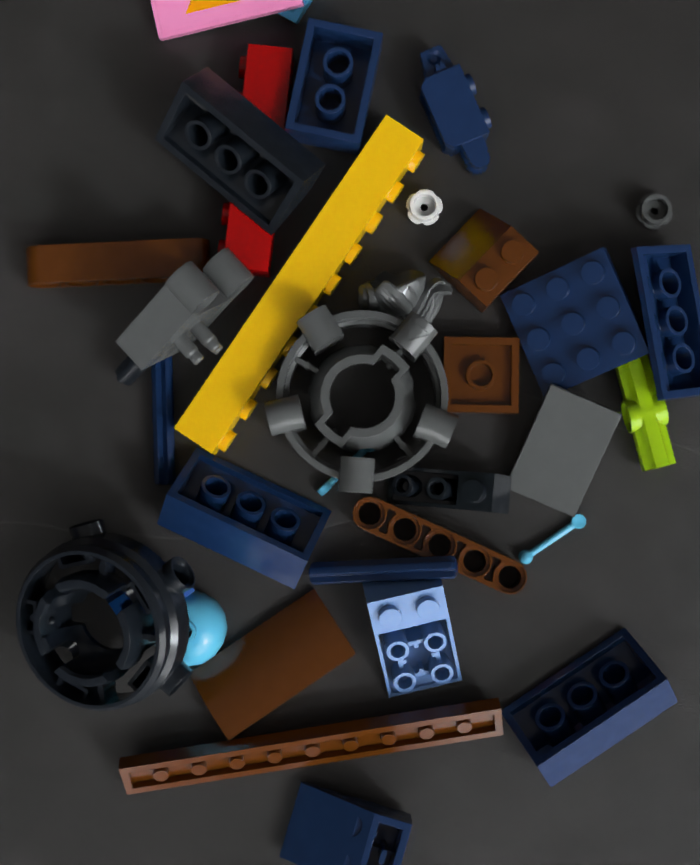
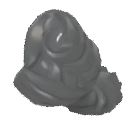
(404, 293)

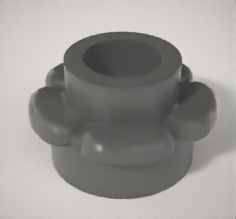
(661, 204)

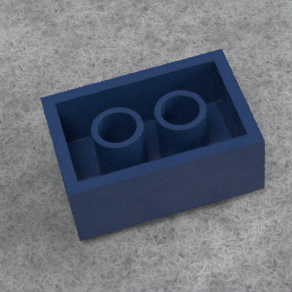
(334, 86)

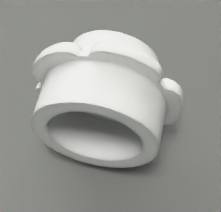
(428, 198)

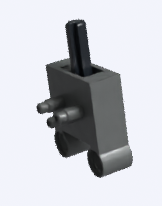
(182, 315)

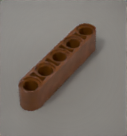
(112, 262)
(458, 545)

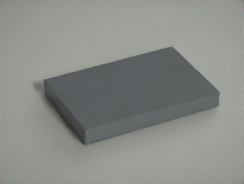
(563, 449)

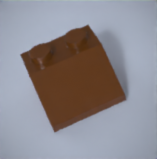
(483, 258)

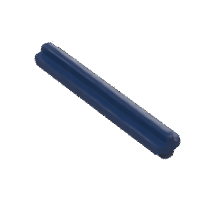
(163, 422)
(383, 570)

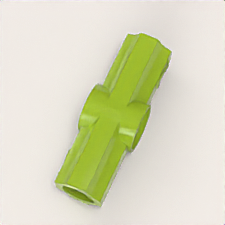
(644, 414)

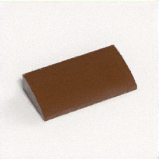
(272, 664)

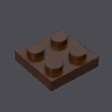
(482, 374)

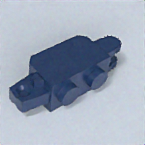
(453, 111)

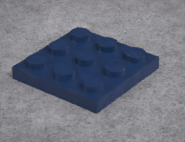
(575, 322)

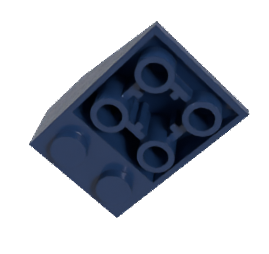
(343, 830)

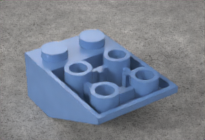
(412, 634)

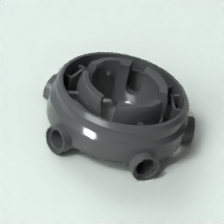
(411, 339)

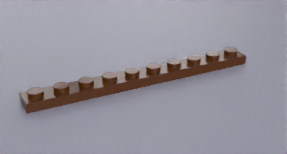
(311, 746)

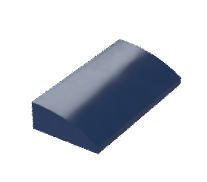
(670, 317)

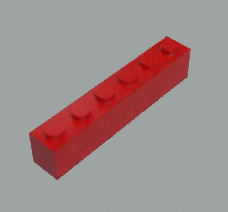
(268, 86)

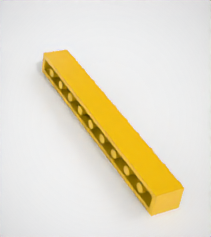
(300, 285)

